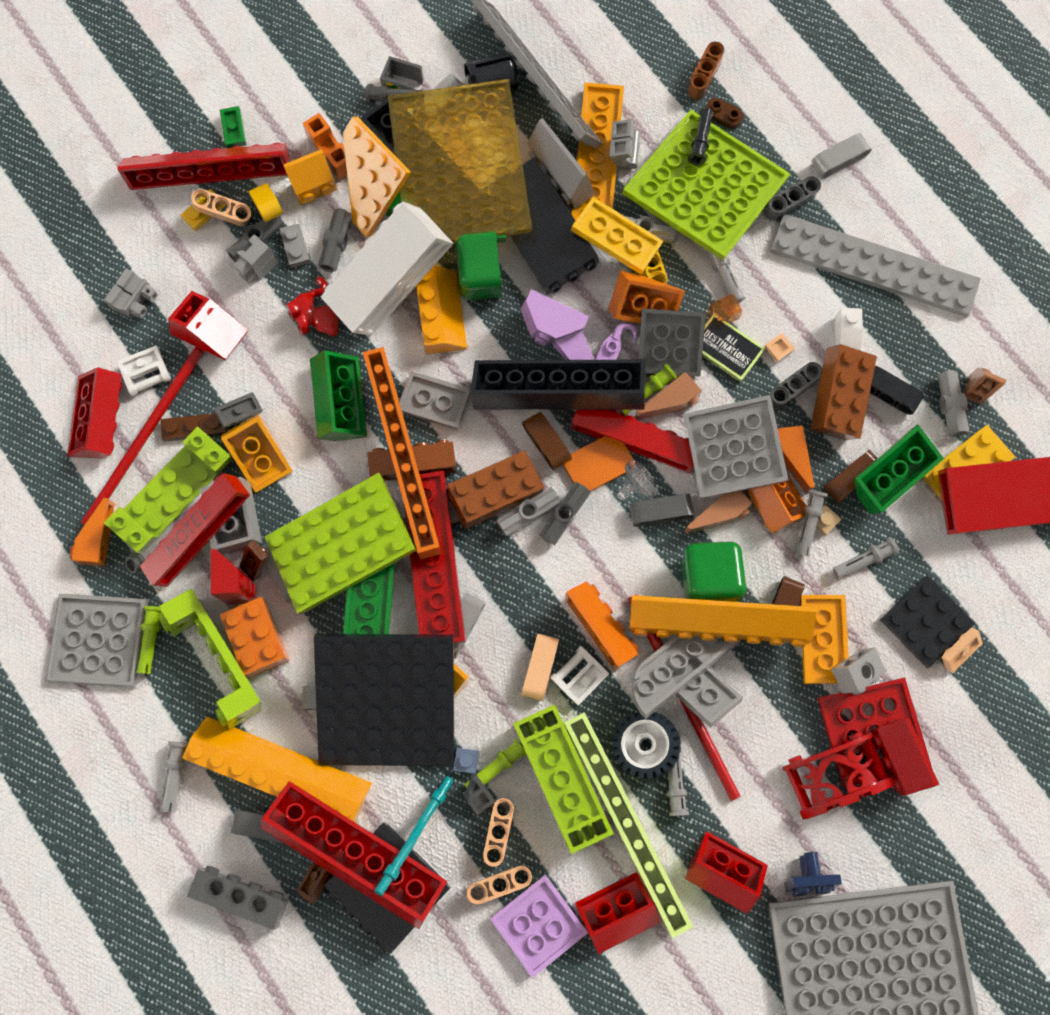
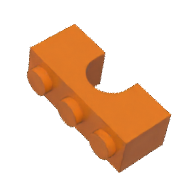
(322, 138)

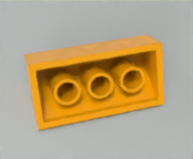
(441, 311)

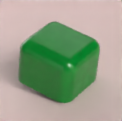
(479, 265)
(714, 572)

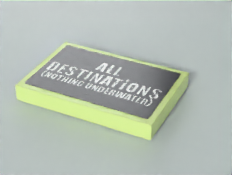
(729, 348)

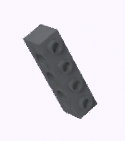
(203, 891)

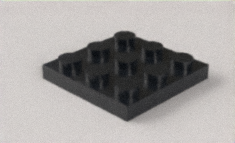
(927, 621)

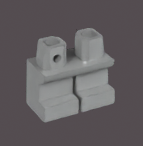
(624, 144)
(255, 261)
(130, 294)

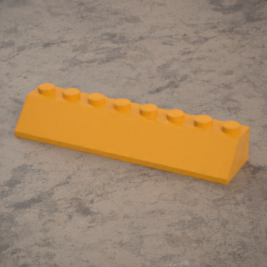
(722, 620)
(273, 766)

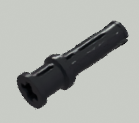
(700, 143)

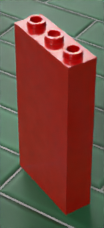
(996, 495)

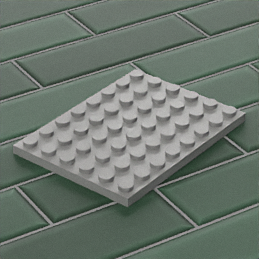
(874, 953)

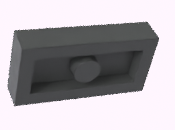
(237, 410)

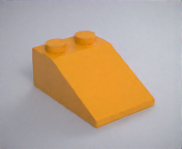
(256, 453)

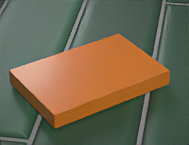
(598, 463)

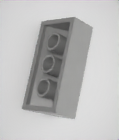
(559, 165)

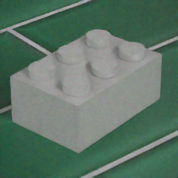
(239, 528)

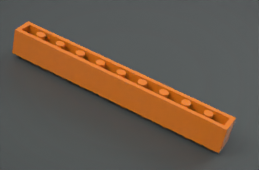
(402, 453)

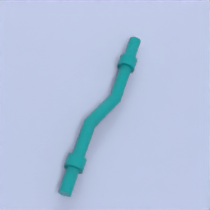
(392, 870)

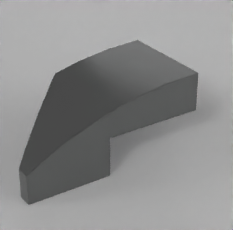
(478, 795)

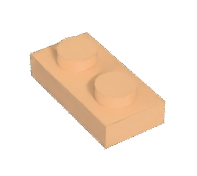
(962, 650)

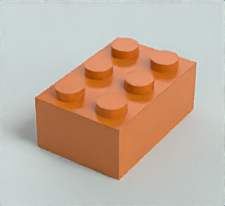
(254, 637)

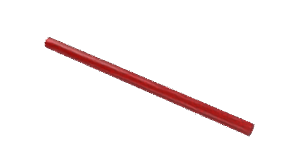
(146, 430)
(703, 736)

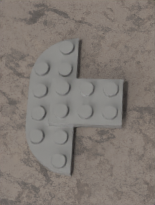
(684, 671)

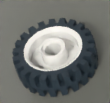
(655, 761)

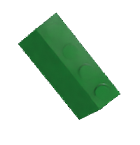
(337, 396)
(896, 470)

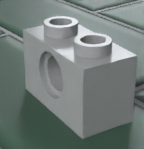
(859, 671)

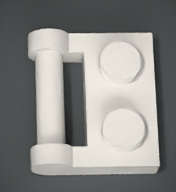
(142, 364)
(584, 681)

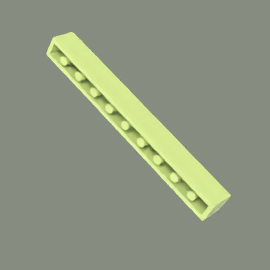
(628, 826)

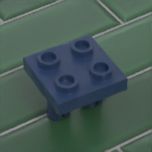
(812, 878)

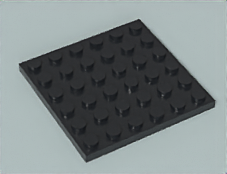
(385, 699)

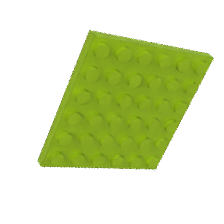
(707, 201)

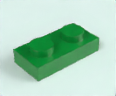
(233, 127)

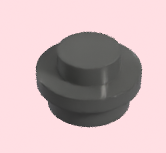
(133, 563)

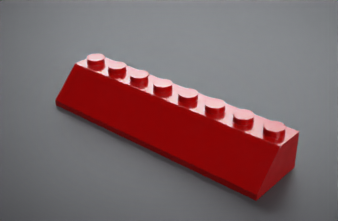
(204, 166)
(351, 853)

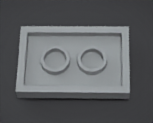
(434, 400)

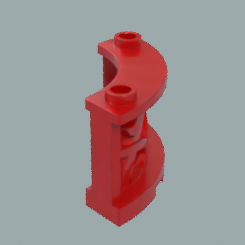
(820, 803)

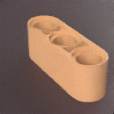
(213, 200)
(540, 667)
(491, 841)
(489, 891)

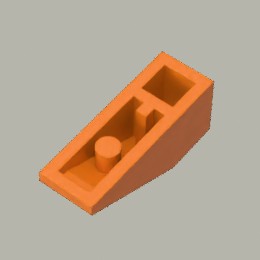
(796, 455)
(93, 540)

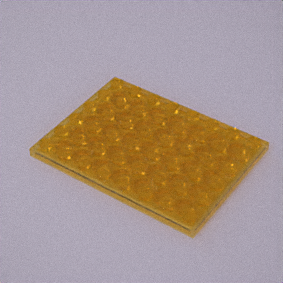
(462, 158)

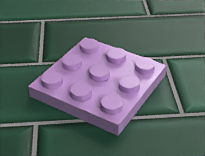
(538, 926)

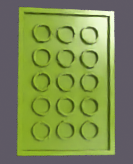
(340, 543)

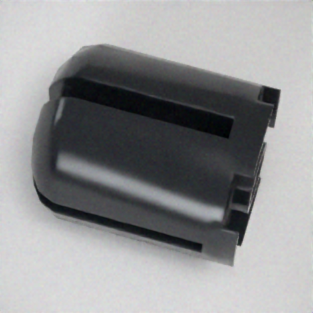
(492, 69)

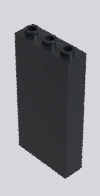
(551, 248)

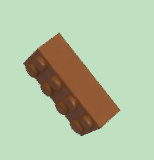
(843, 392)
(494, 489)

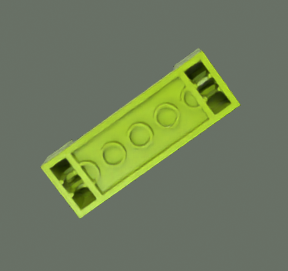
(169, 491)
(187, 611)
(563, 779)

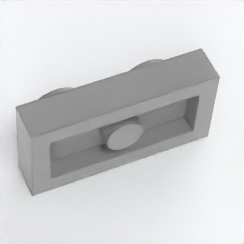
(295, 245)

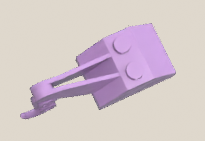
(563, 326)

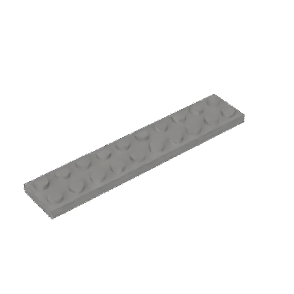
(536, 73)
(876, 265)

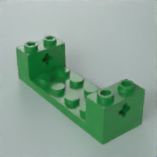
(370, 604)

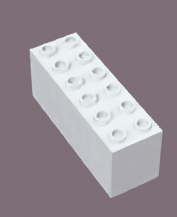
(386, 269)

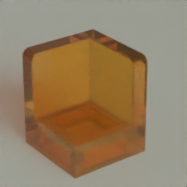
(726, 308)

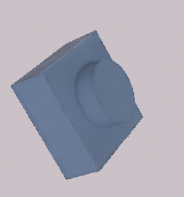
(466, 760)

